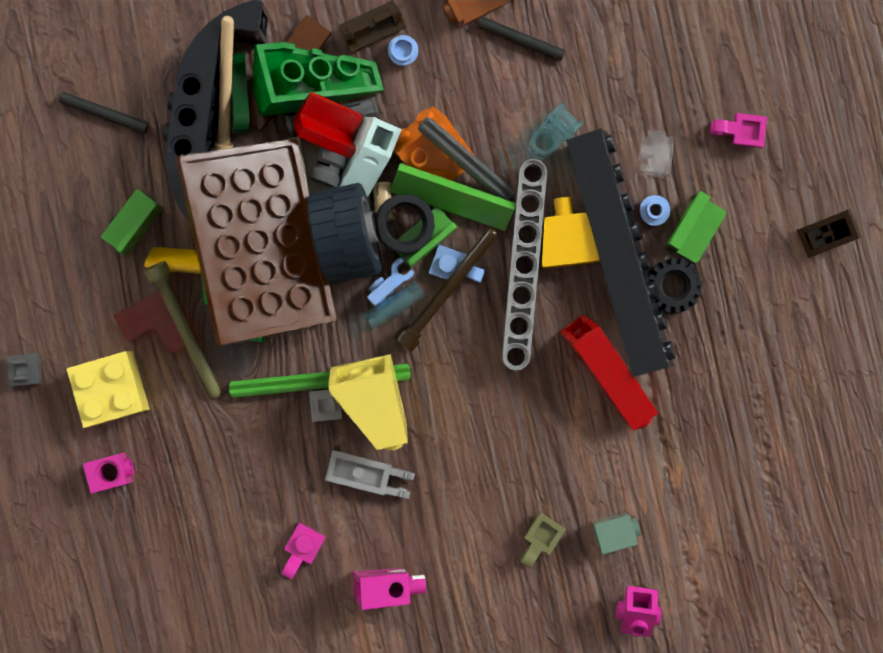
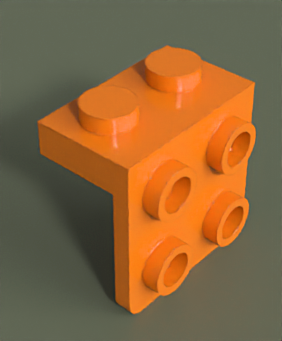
(420, 153)

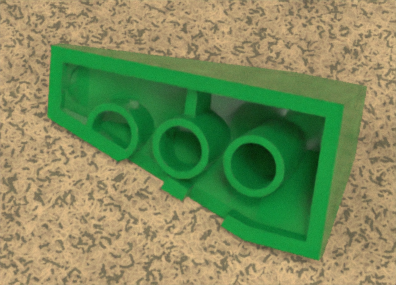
(288, 74)

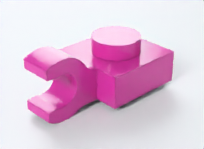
(745, 130)
(303, 546)

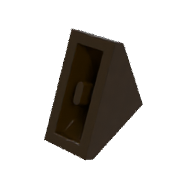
(829, 233)

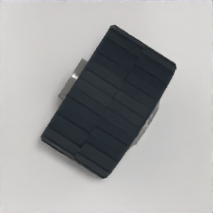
(344, 233)

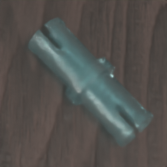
(394, 305)

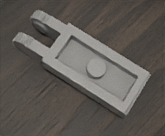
(365, 474)

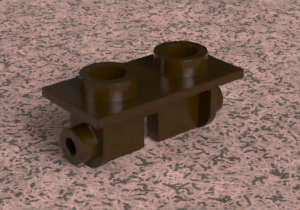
(372, 26)

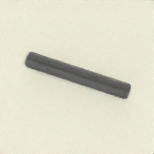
(465, 159)

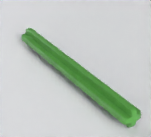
(295, 383)

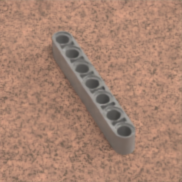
(532, 252)

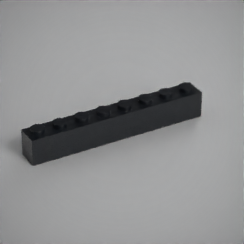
(620, 252)

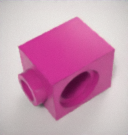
(96, 476)

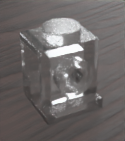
(656, 155)

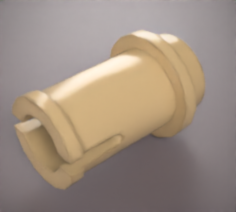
(382, 193)

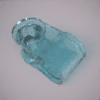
(557, 129)

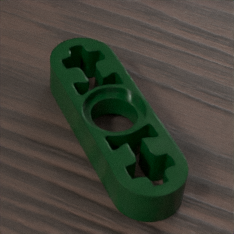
(239, 95)

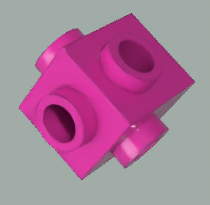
(638, 611)

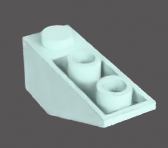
(373, 150)

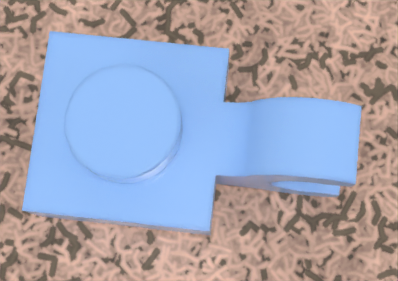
(446, 262)
(382, 287)

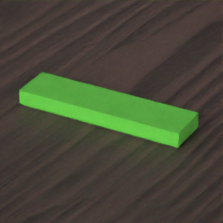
(453, 197)

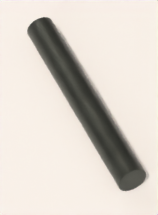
(521, 38)
(103, 112)

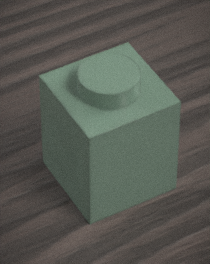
(616, 532)

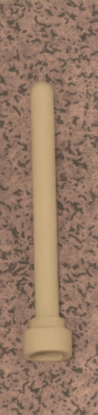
(225, 84)

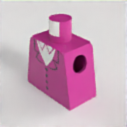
(372, 587)

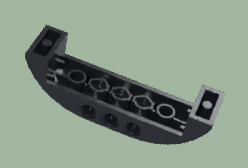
(202, 69)

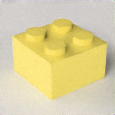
(108, 389)

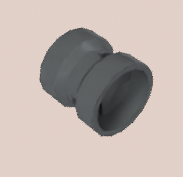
(328, 167)

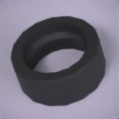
(427, 223)

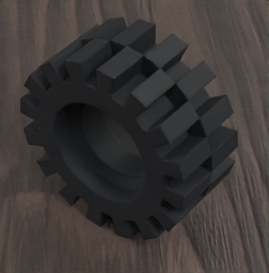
(690, 277)

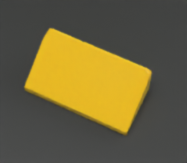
(177, 259)

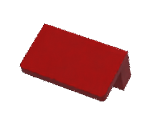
(327, 124)

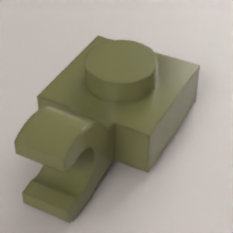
(542, 535)

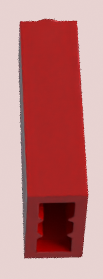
(609, 372)

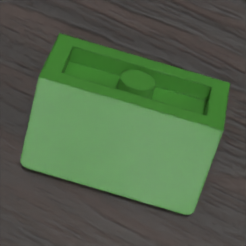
(131, 222)
(696, 228)
(442, 230)

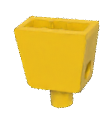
(567, 237)

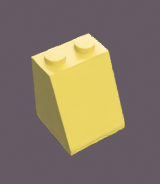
(372, 400)

